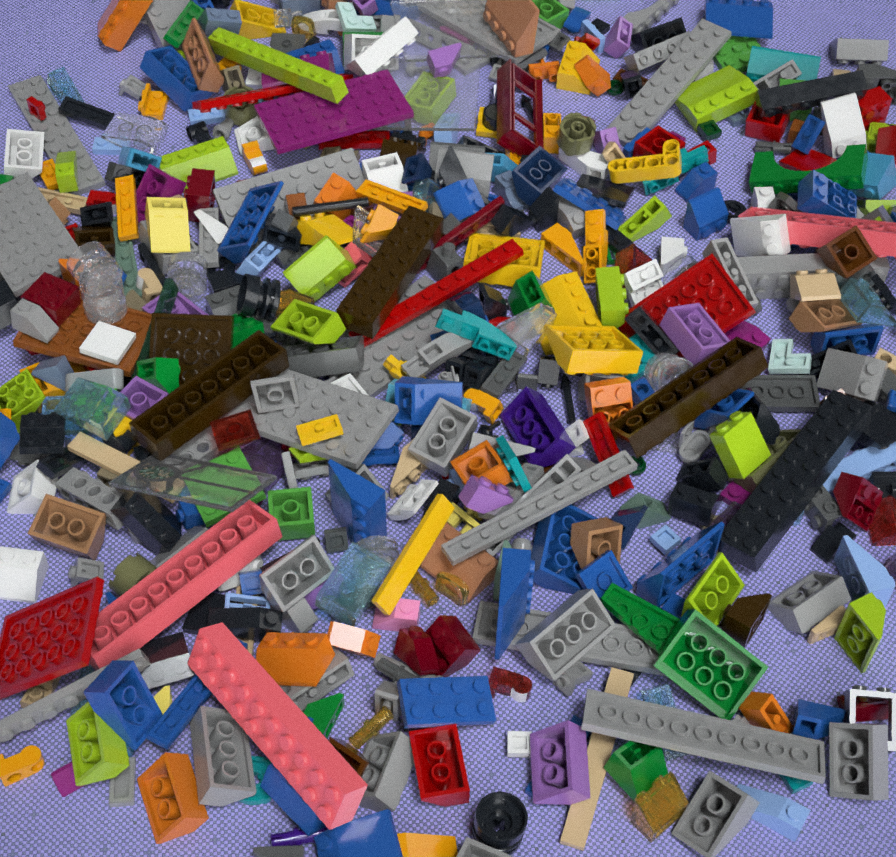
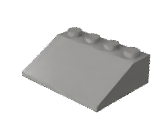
(161, 17)

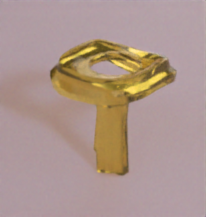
(297, 30)
(460, 586)

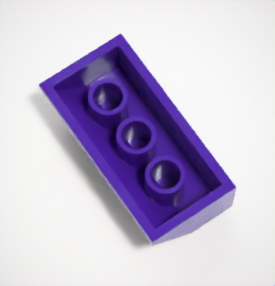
(536, 425)

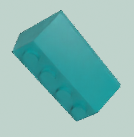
(766, 60)

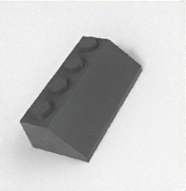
(327, 359)

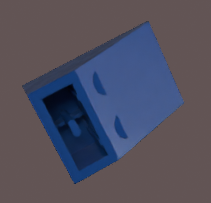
(823, 196)
(419, 396)

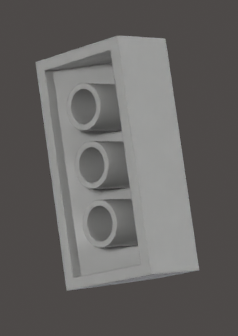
(566, 634)
(221, 758)

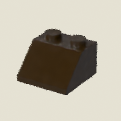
(745, 617)

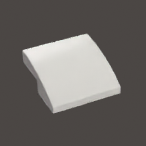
(643, 281)
(412, 500)

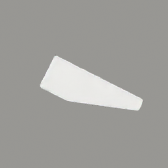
(214, 227)

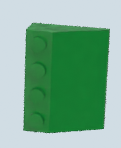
(709, 664)

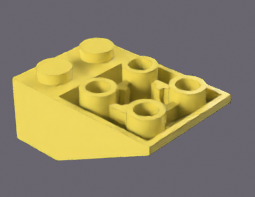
(167, 224)

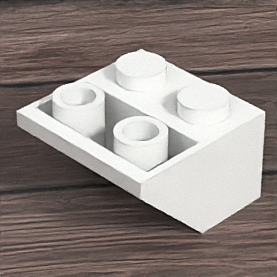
(385, 171)

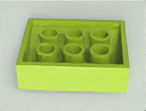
(716, 96)

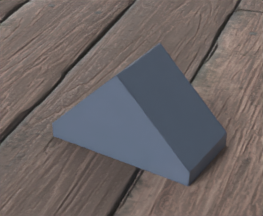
(53, 371)

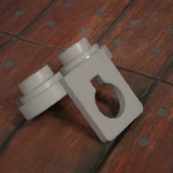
(692, 444)

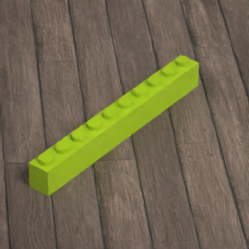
(278, 65)

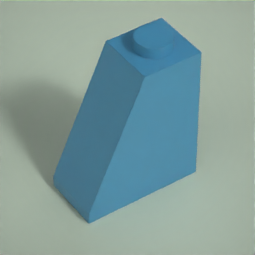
(138, 159)

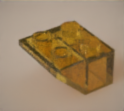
(658, 807)

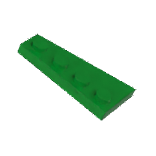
(640, 616)

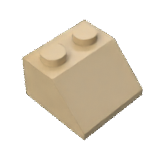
(814, 286)

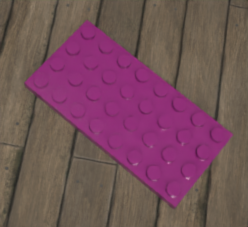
(310, 120)

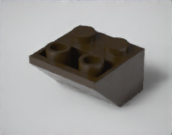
(403, 149)
(101, 233)

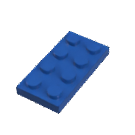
(585, 200)
(446, 701)

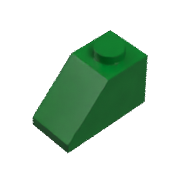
(325, 712)

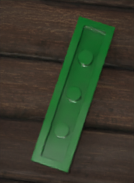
(178, 30)

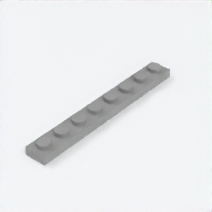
(58, 701)

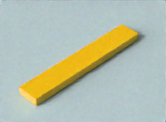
(413, 554)

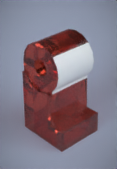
(510, 684)

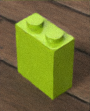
(740, 444)

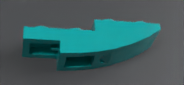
(689, 161)
(482, 333)

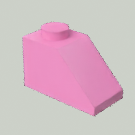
(404, 615)

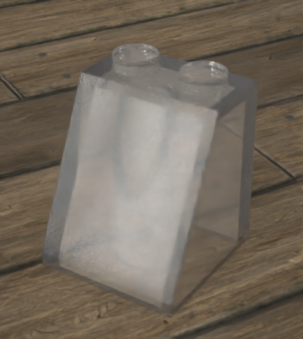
(528, 327)

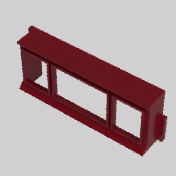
(508, 77)

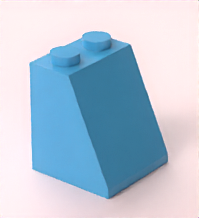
(879, 176)

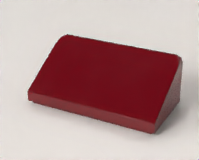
(867, 708)

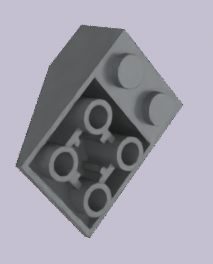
(880, 76)

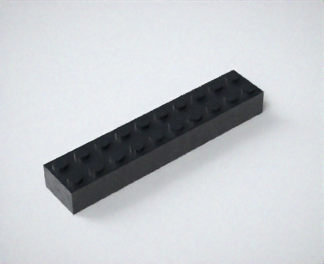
(794, 480)

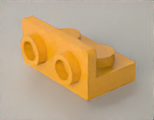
(153, 103)

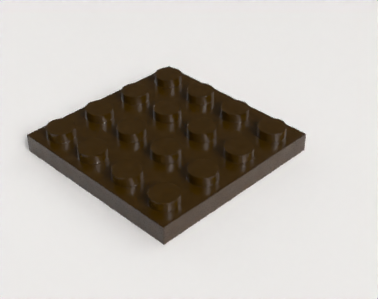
(191, 339)

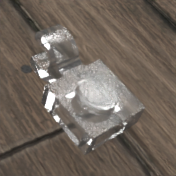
(284, 17)

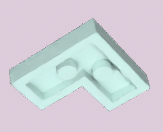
(351, 21)
(784, 362)

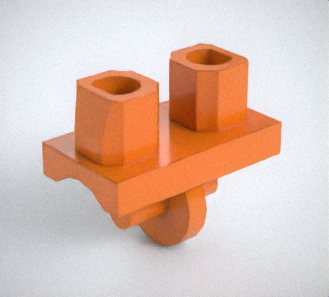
(544, 70)

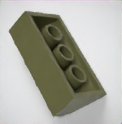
(782, 442)

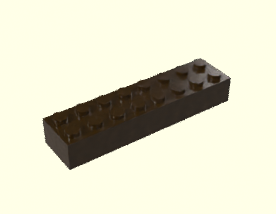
(390, 271)
(208, 395)
(688, 396)

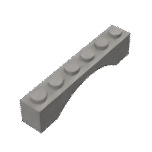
(647, 17)
(559, 472)

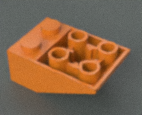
(608, 396)

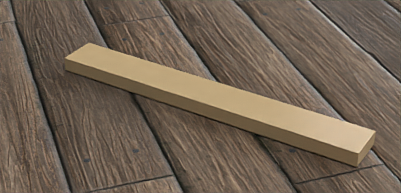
(598, 751)

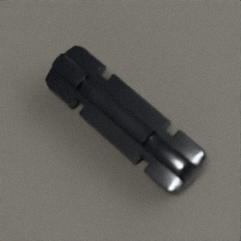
(405, 136)

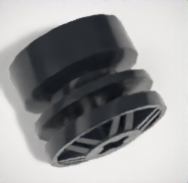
(260, 297)
(500, 812)

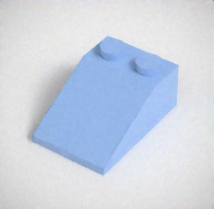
(862, 572)

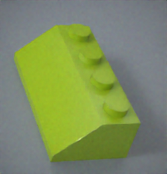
(207, 155)

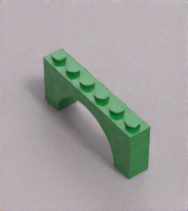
(847, 171)

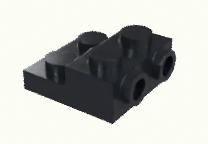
(42, 433)

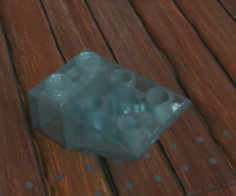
(93, 407)

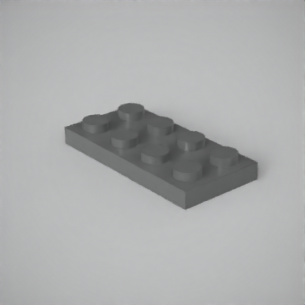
(786, 392)

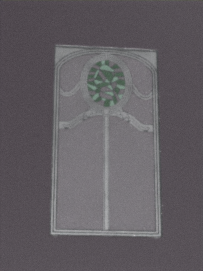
(194, 482)

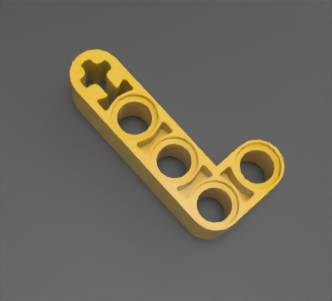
(648, 167)

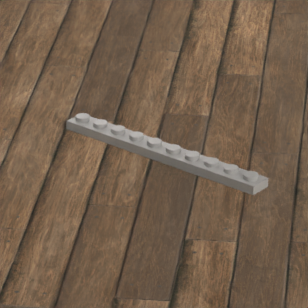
(538, 507)

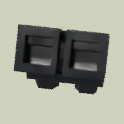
(473, 367)

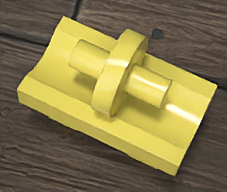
(459, 515)

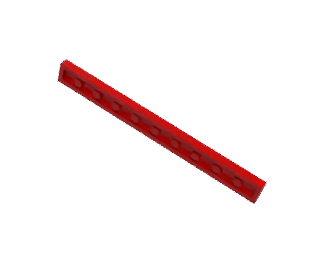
(250, 96)
(447, 287)

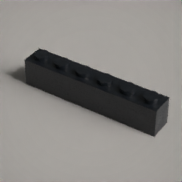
(809, 93)

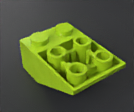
(21, 396)

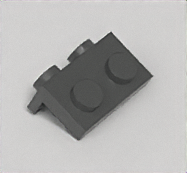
(822, 510)

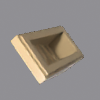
(827, 626)

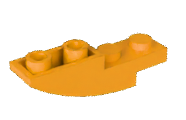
(596, 243)

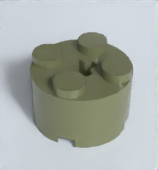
(243, 113)
(576, 134)
(130, 572)

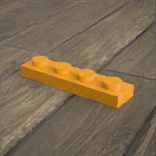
(389, 197)
(126, 208)

